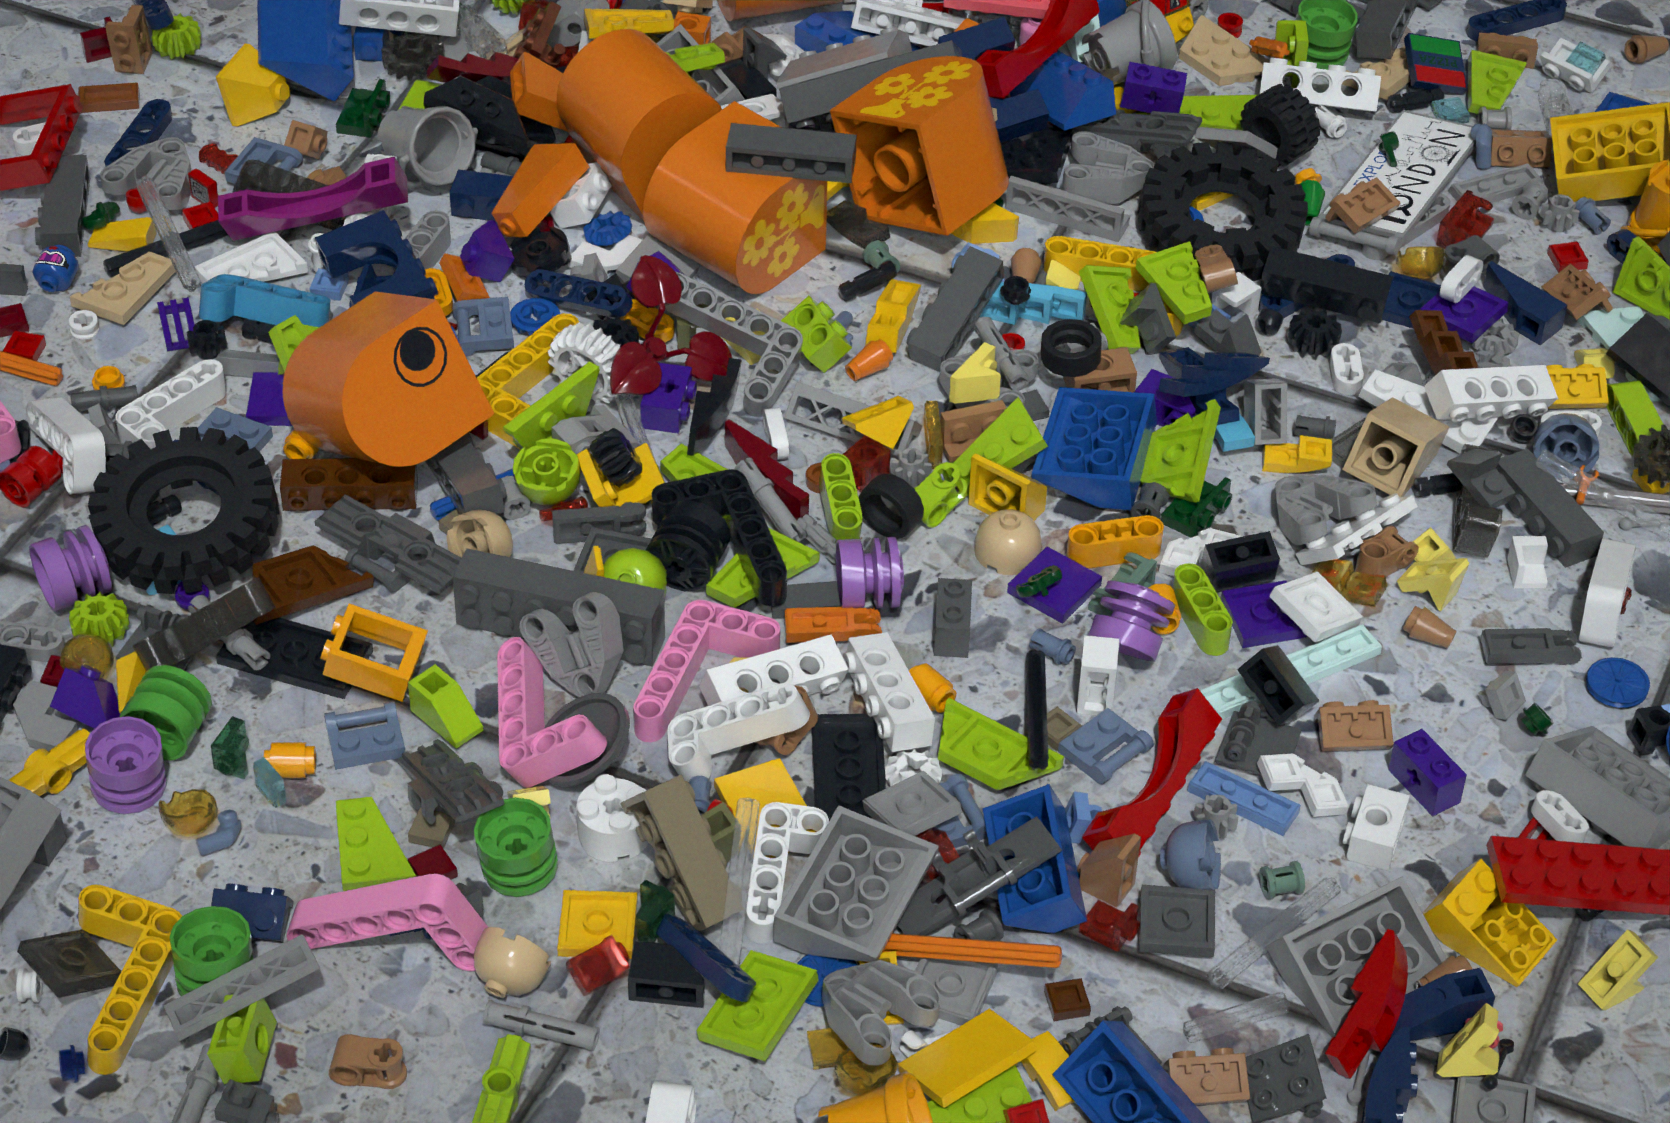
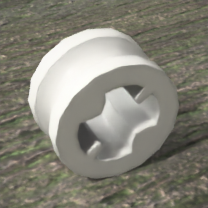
(83, 317)
(28, 985)

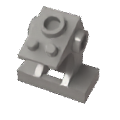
(581, 431)

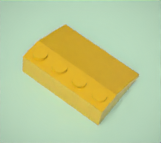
(1609, 150)

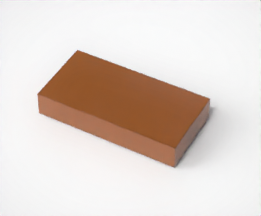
(109, 97)

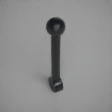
(1505, 1047)

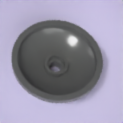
(610, 719)

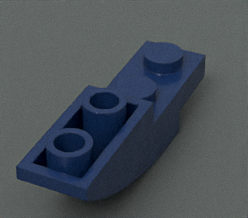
(1392, 1081)

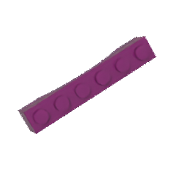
(258, 213)

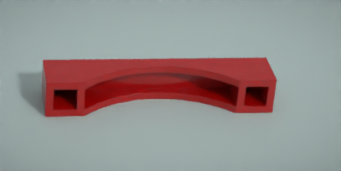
(1009, 68)
(1183, 733)

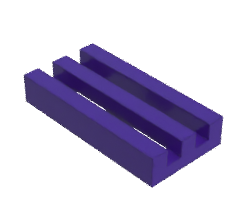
(175, 309)

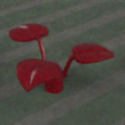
(636, 365)

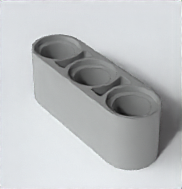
(430, 238)

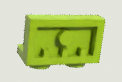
(1296, 36)

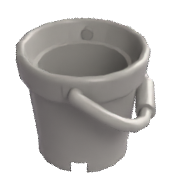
(1135, 36)
(428, 143)

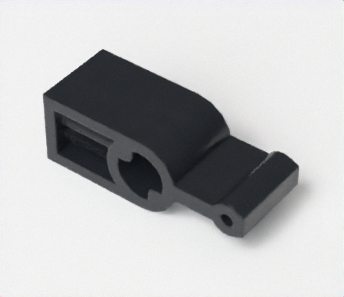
(749, 82)

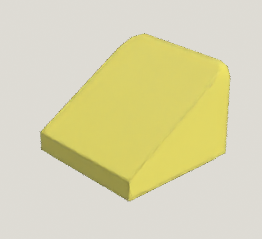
(1061, 276)
(1597, 358)
(1432, 547)

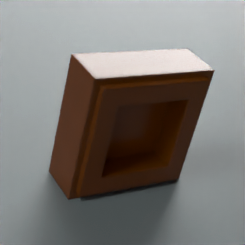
(1067, 999)

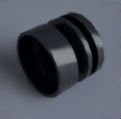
(690, 544)

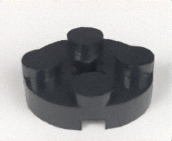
(553, 251)

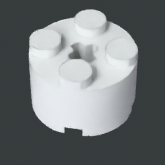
(603, 824)

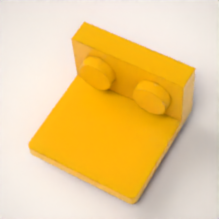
(608, 494)

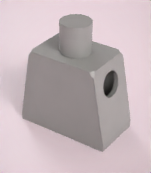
(570, 21)
(1267, 406)

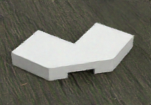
(609, 259)
(1191, 549)
(1319, 790)

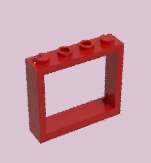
(62, 109)

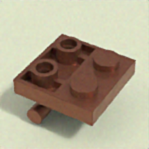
(537, 34)

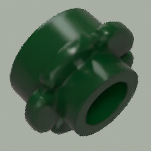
(1536, 719)

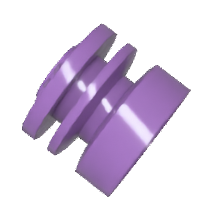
(64, 570)
(869, 573)
(1132, 619)
(125, 765)

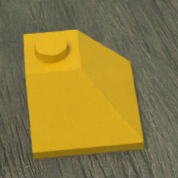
(250, 88)
(1001, 488)

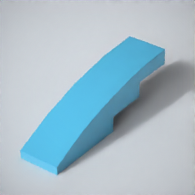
(1044, 303)

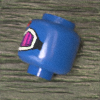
(55, 268)

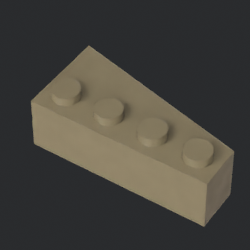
(683, 849)

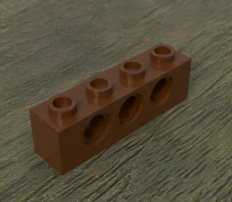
(322, 482)

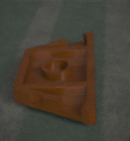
(306, 580)

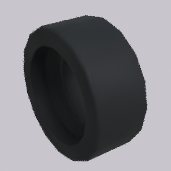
(1071, 363)
(899, 494)

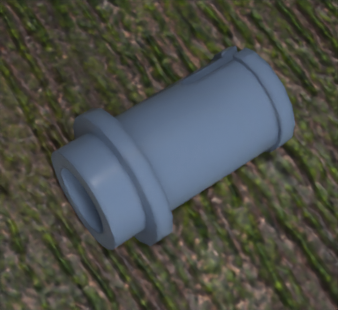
(1592, 215)
(1060, 650)
(702, 792)

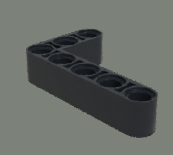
(734, 500)

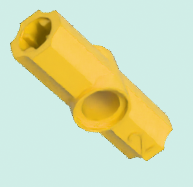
(53, 769)

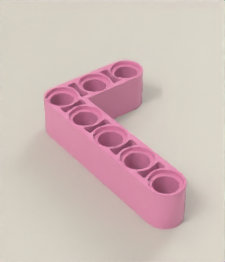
(699, 628)
(525, 745)
(391, 908)

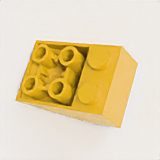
(1486, 931)

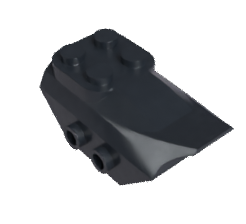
(491, 111)

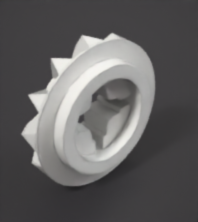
(897, 766)

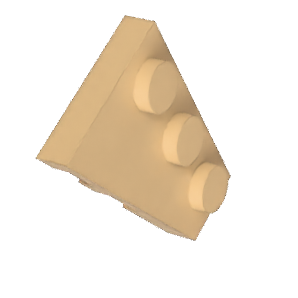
(1393, 73)
(128, 291)

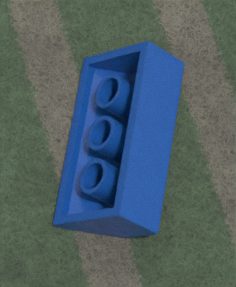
(1070, 91)
(1050, 894)
(1122, 1082)

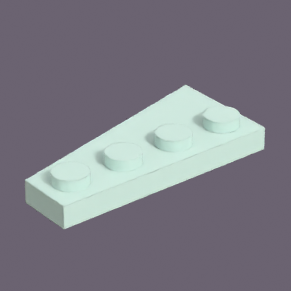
(1610, 327)

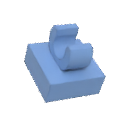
(1080, 815)

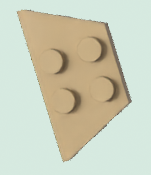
(1220, 54)

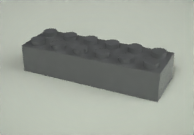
(809, 102)
(499, 590)

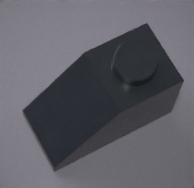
(664, 977)

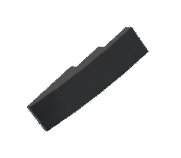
(713, 407)

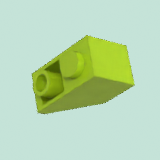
(443, 706)

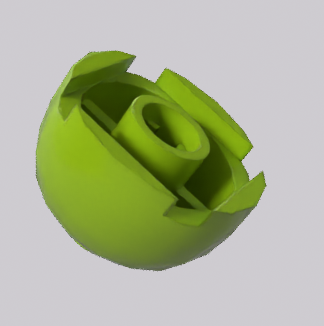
(547, 471)
(636, 567)

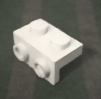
(1555, 66)

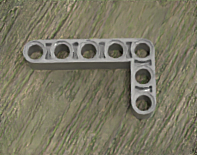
(741, 333)

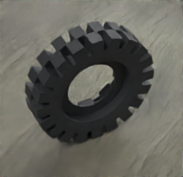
(1186, 175)
(146, 554)

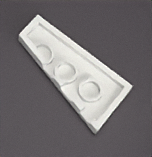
(1384, 386)
(1350, 535)

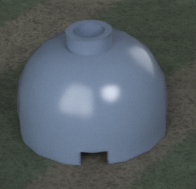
(1568, 438)
(1192, 855)

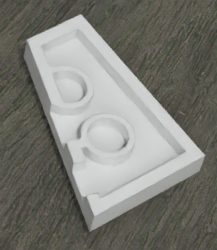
(259, 260)

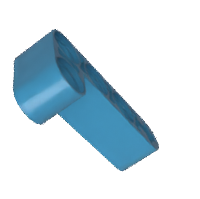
(260, 301)

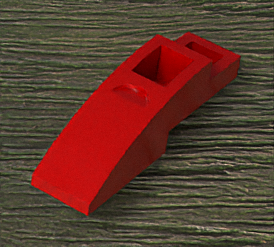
(1380, 999)

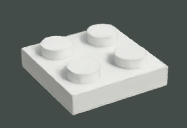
(1316, 606)

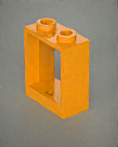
(367, 673)

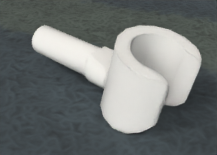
(914, 1043)

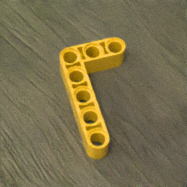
(1078, 253)
(519, 373)
(107, 915)

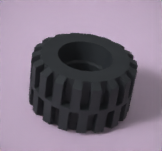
(1283, 120)

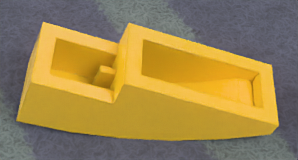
(893, 313)

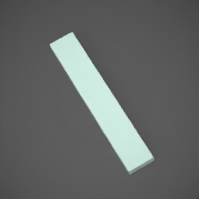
(1311, 662)

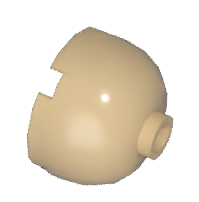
(481, 532)
(1007, 541)
(509, 964)

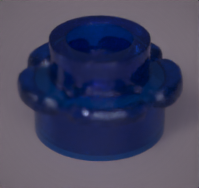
(71, 1064)

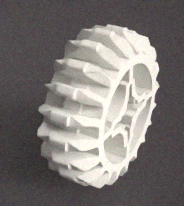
(578, 346)

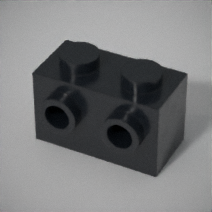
(1240, 561)
(1278, 685)

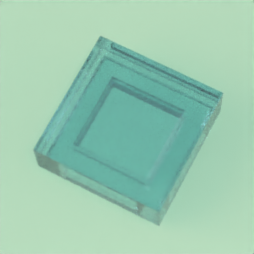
(1586, 58)
(1450, 109)
(269, 782)

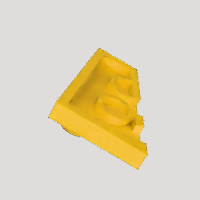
(646, 21)

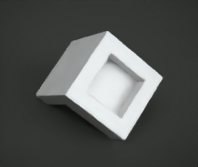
(1243, 295)
(1527, 561)

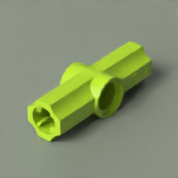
(503, 1080)

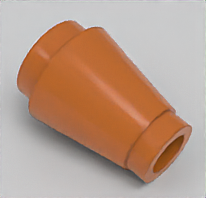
(869, 360)

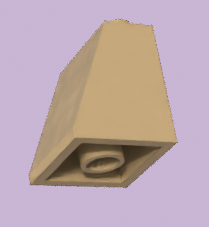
(1395, 446)

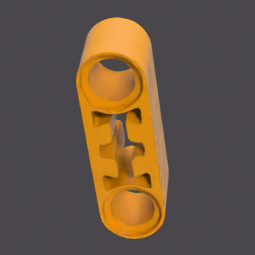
(1110, 540)

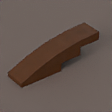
(1439, 345)

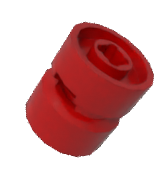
(29, 476)

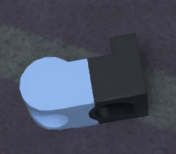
(1649, 728)

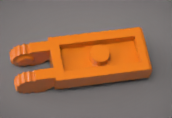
(842, 623)

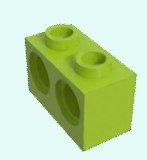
(822, 337)

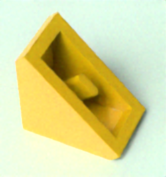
(882, 421)

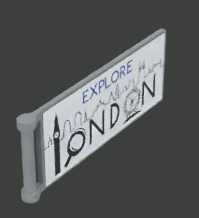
(1426, 161)

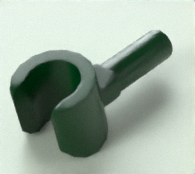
(1388, 144)

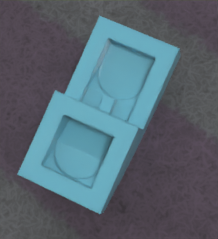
(1234, 435)

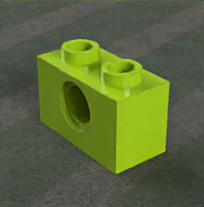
(242, 1042)

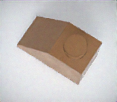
(1110, 869)

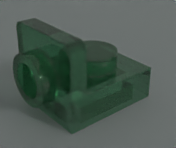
(230, 748)
(655, 903)

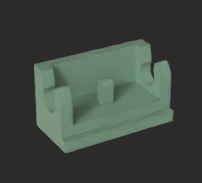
(1142, 575)

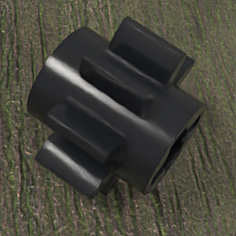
(206, 339)

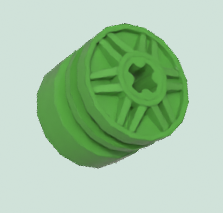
(1329, 30)
(171, 703)
(516, 847)
(208, 946)

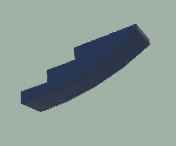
(1173, 363)
(1217, 373)

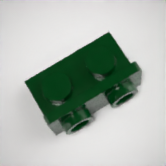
(363, 111)
(1193, 517)

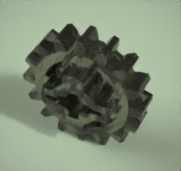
(411, 54)
(1658, 463)

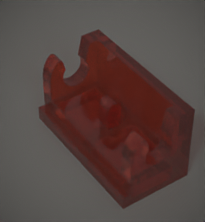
(1464, 220)

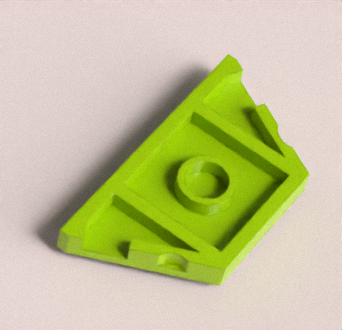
(563, 402)
(1181, 453)
(987, 748)

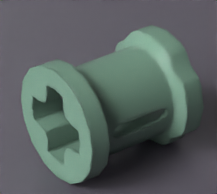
(872, 257)
(1282, 880)

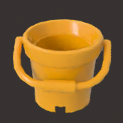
(1652, 216)
(895, 1102)

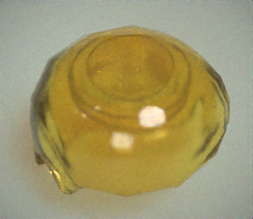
(1421, 261)
(89, 651)
(189, 812)
(859, 1077)

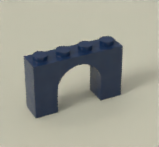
(1016, 114)
(375, 242)

